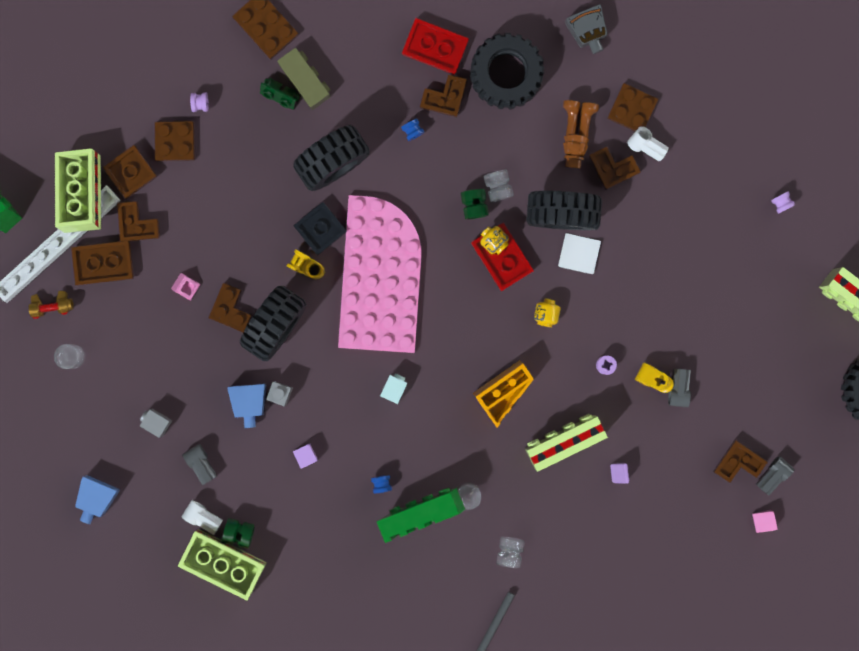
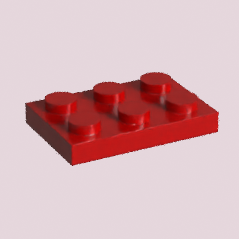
(435, 46)
(508, 265)

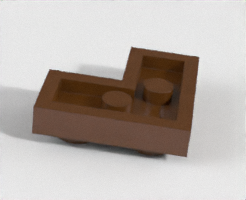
(448, 101)
(611, 172)
(131, 227)
(224, 311)
(736, 458)

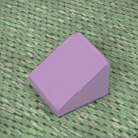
(305, 456)
(619, 473)

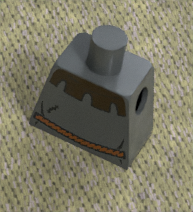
(588, 28)

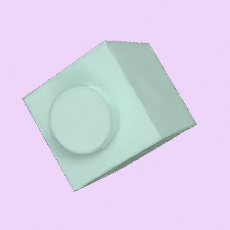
(394, 388)

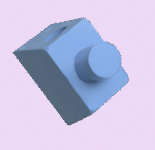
(248, 402)
(94, 498)

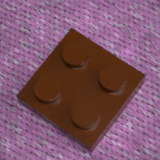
(632, 108)
(174, 141)
(130, 172)

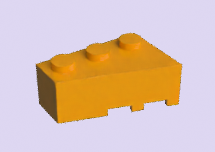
(503, 391)

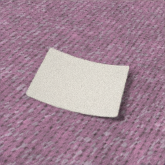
(579, 253)

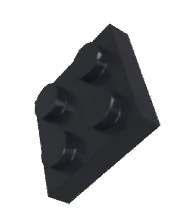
(320, 228)

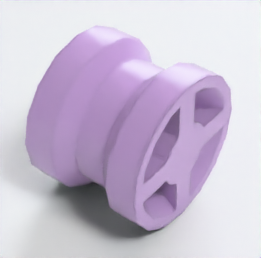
(199, 102)
(783, 202)
(603, 364)

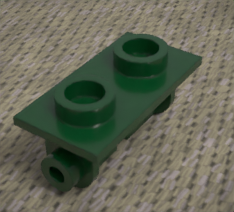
(271, 90)

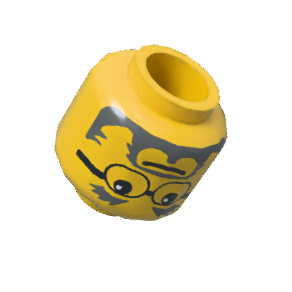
(494, 240)
(547, 313)

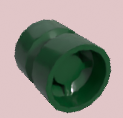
(477, 210)
(232, 530)

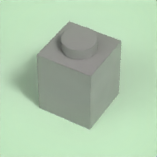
(279, 393)
(155, 422)

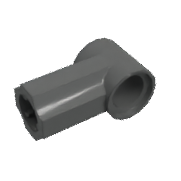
(680, 394)
(197, 460)
(778, 471)

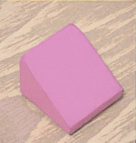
(185, 286)
(764, 521)

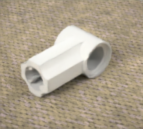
(643, 140)
(198, 515)

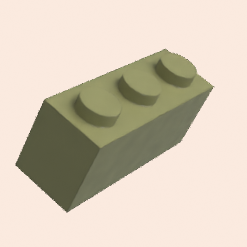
(304, 78)

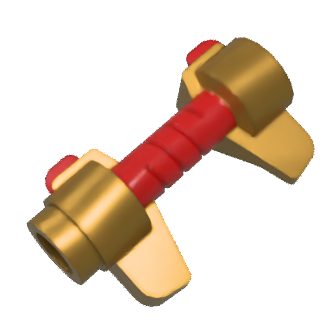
(62, 305)

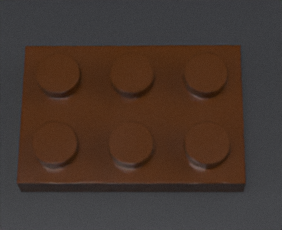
(265, 26)
(102, 263)

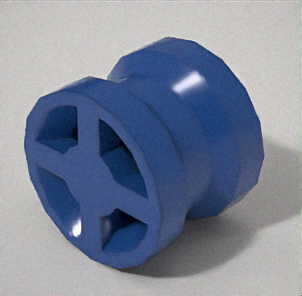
(412, 130)
(381, 484)

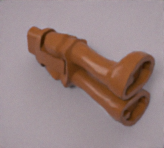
(576, 145)

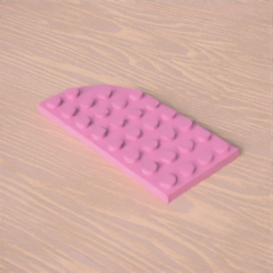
(379, 278)

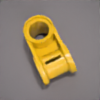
(302, 264)
(652, 378)

